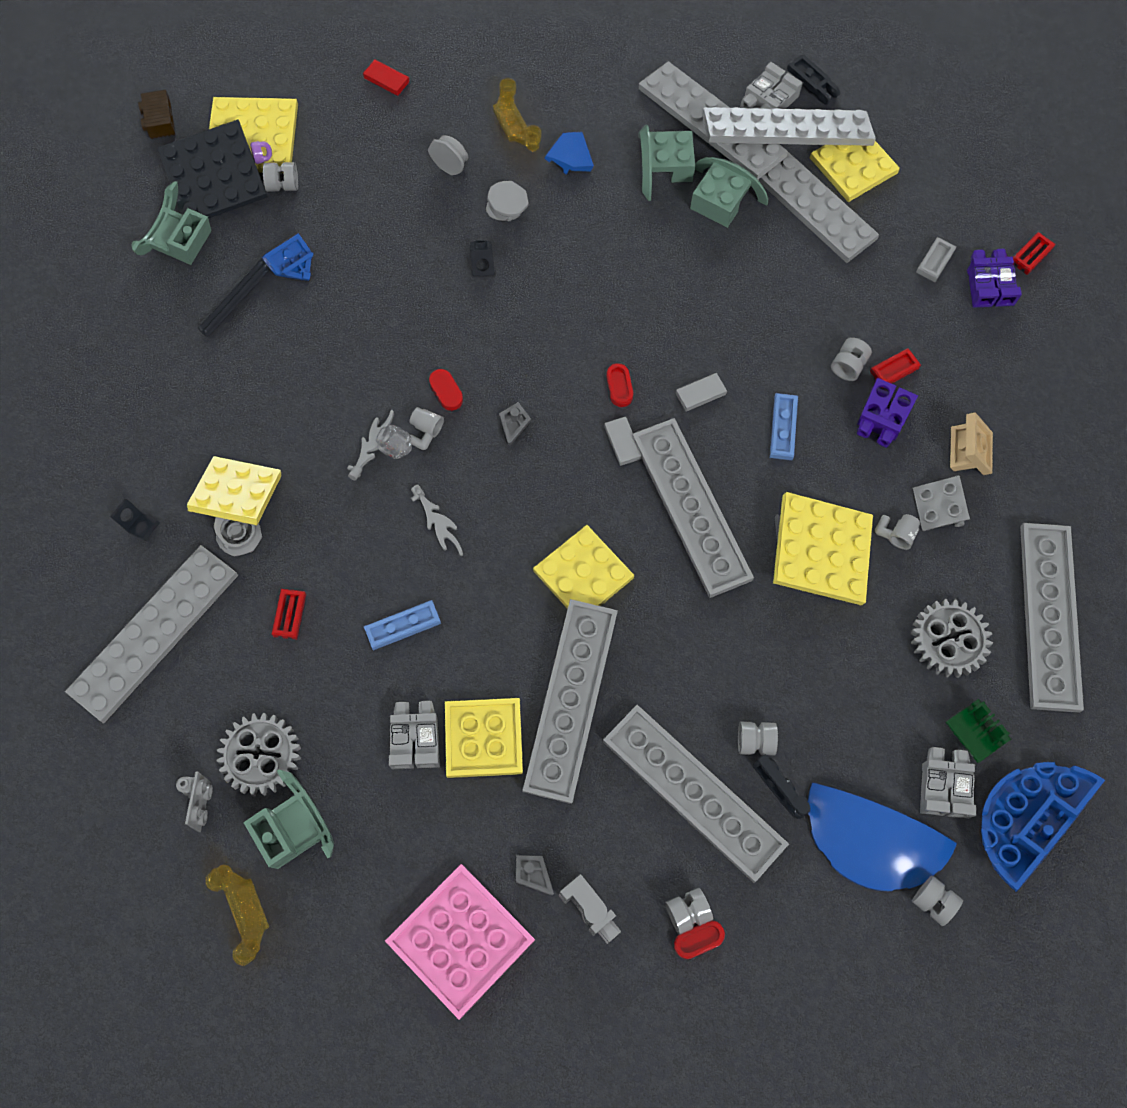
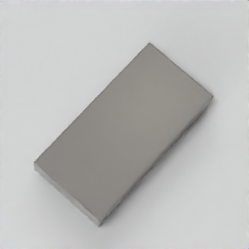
(936, 259)
(701, 392)
(622, 441)

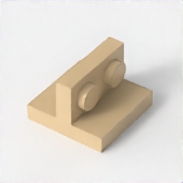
(971, 445)

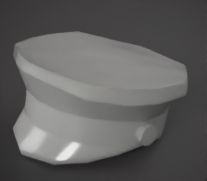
(448, 154)
(506, 201)
(236, 537)

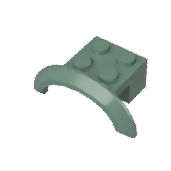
(666, 153)
(723, 189)
(175, 233)
(289, 827)

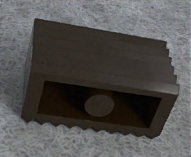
(157, 114)

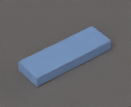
(783, 426)
(402, 625)

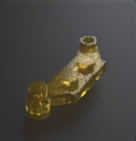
(511, 119)
(245, 909)

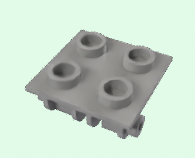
(941, 503)
(199, 791)

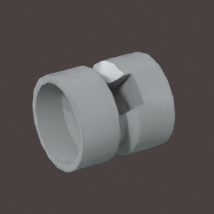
(273, 179)
(851, 359)
(757, 738)
(928, 897)
(689, 911)

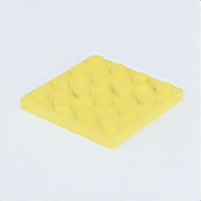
(261, 120)
(823, 549)

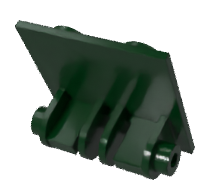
(978, 731)

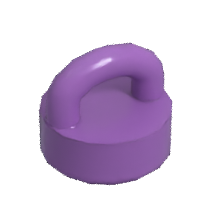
(257, 152)

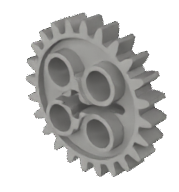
(960, 658)
(263, 732)

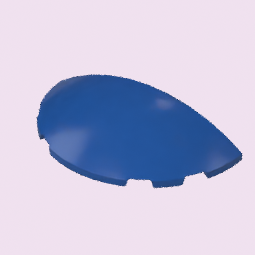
(1030, 815)
(874, 842)

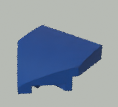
(571, 153)
(290, 259)

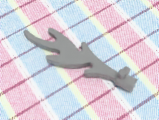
(368, 447)
(441, 522)

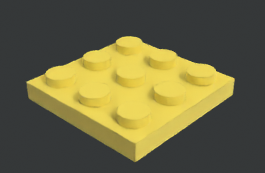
(854, 167)
(234, 490)
(583, 570)
(483, 738)

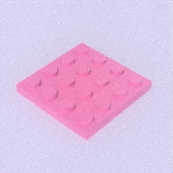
(460, 941)

